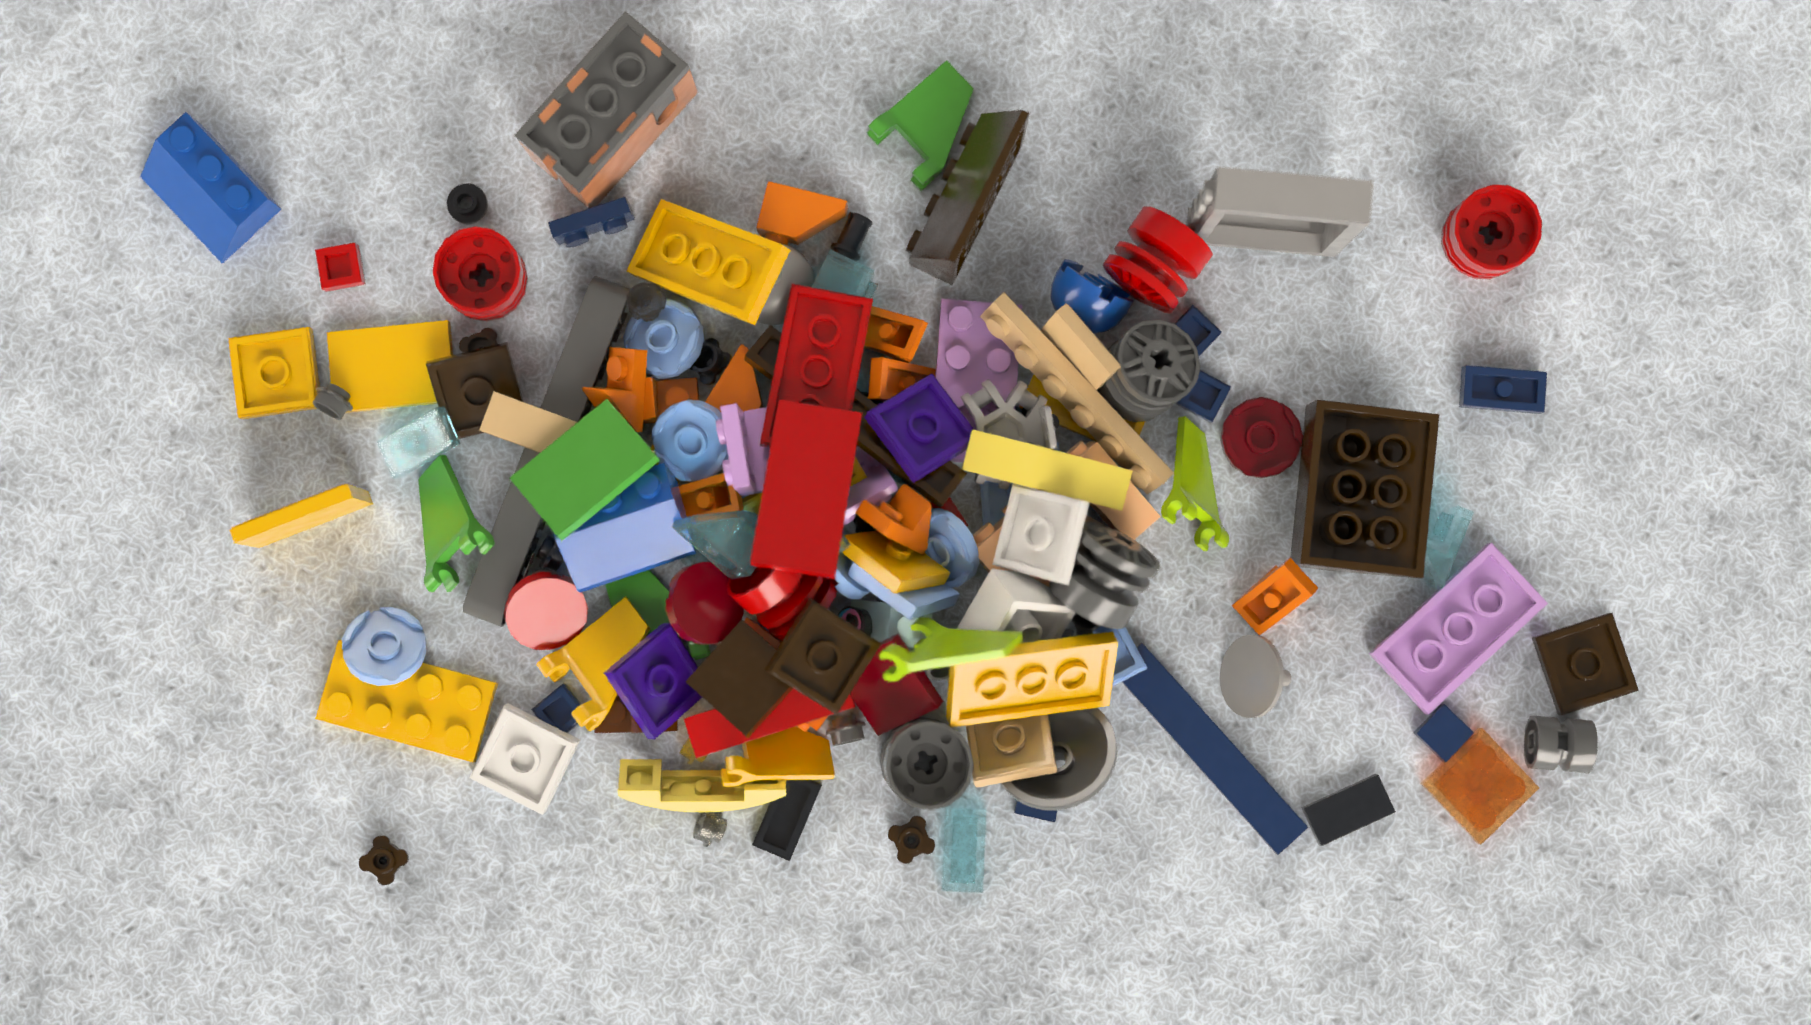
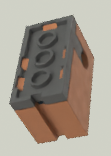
(608, 111)

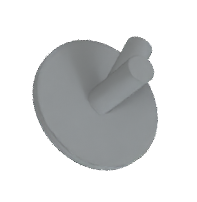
(1252, 676)

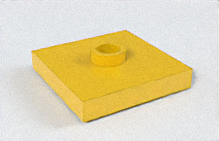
(274, 372)
(893, 563)

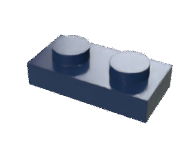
(575, 228)
(1503, 389)

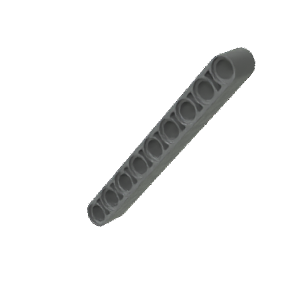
(517, 522)

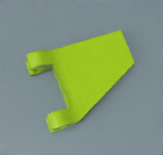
(1194, 486)
(947, 648)

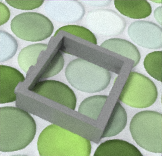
(1280, 211)

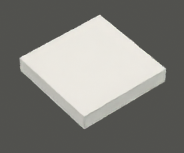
(1040, 534)
(524, 758)

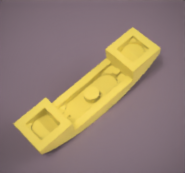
(1046, 469)
(690, 790)

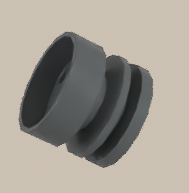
(1155, 370)
(1105, 575)
(948, 772)

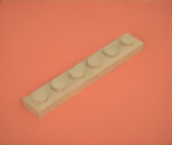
(1075, 393)

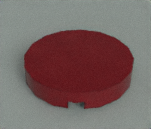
(1247, 438)
(700, 604)

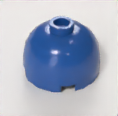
(1092, 298)

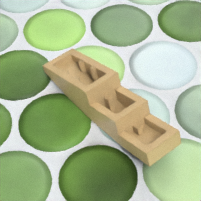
(523, 423)

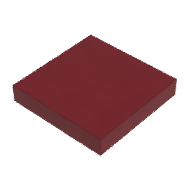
(896, 702)

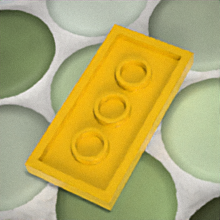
(708, 261)
(1034, 680)
(429, 710)

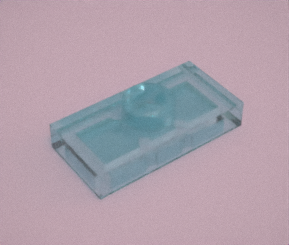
(418, 442)

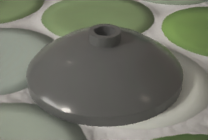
(1089, 753)

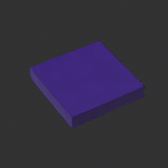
(921, 427)
(653, 680)

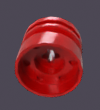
(1512, 222)
(1161, 255)
(464, 257)
(780, 596)

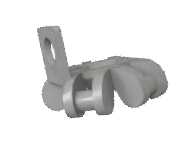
(1006, 422)

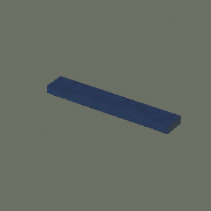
(1214, 754)

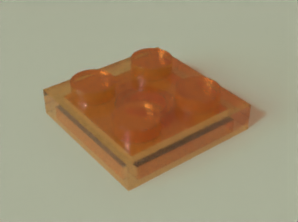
(1480, 786)

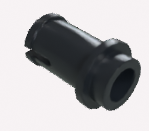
(852, 236)

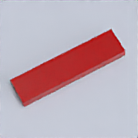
(713, 732)

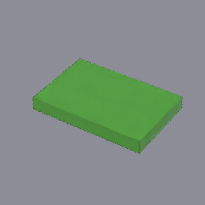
(584, 469)

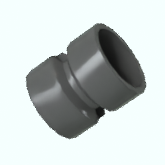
(1566, 744)

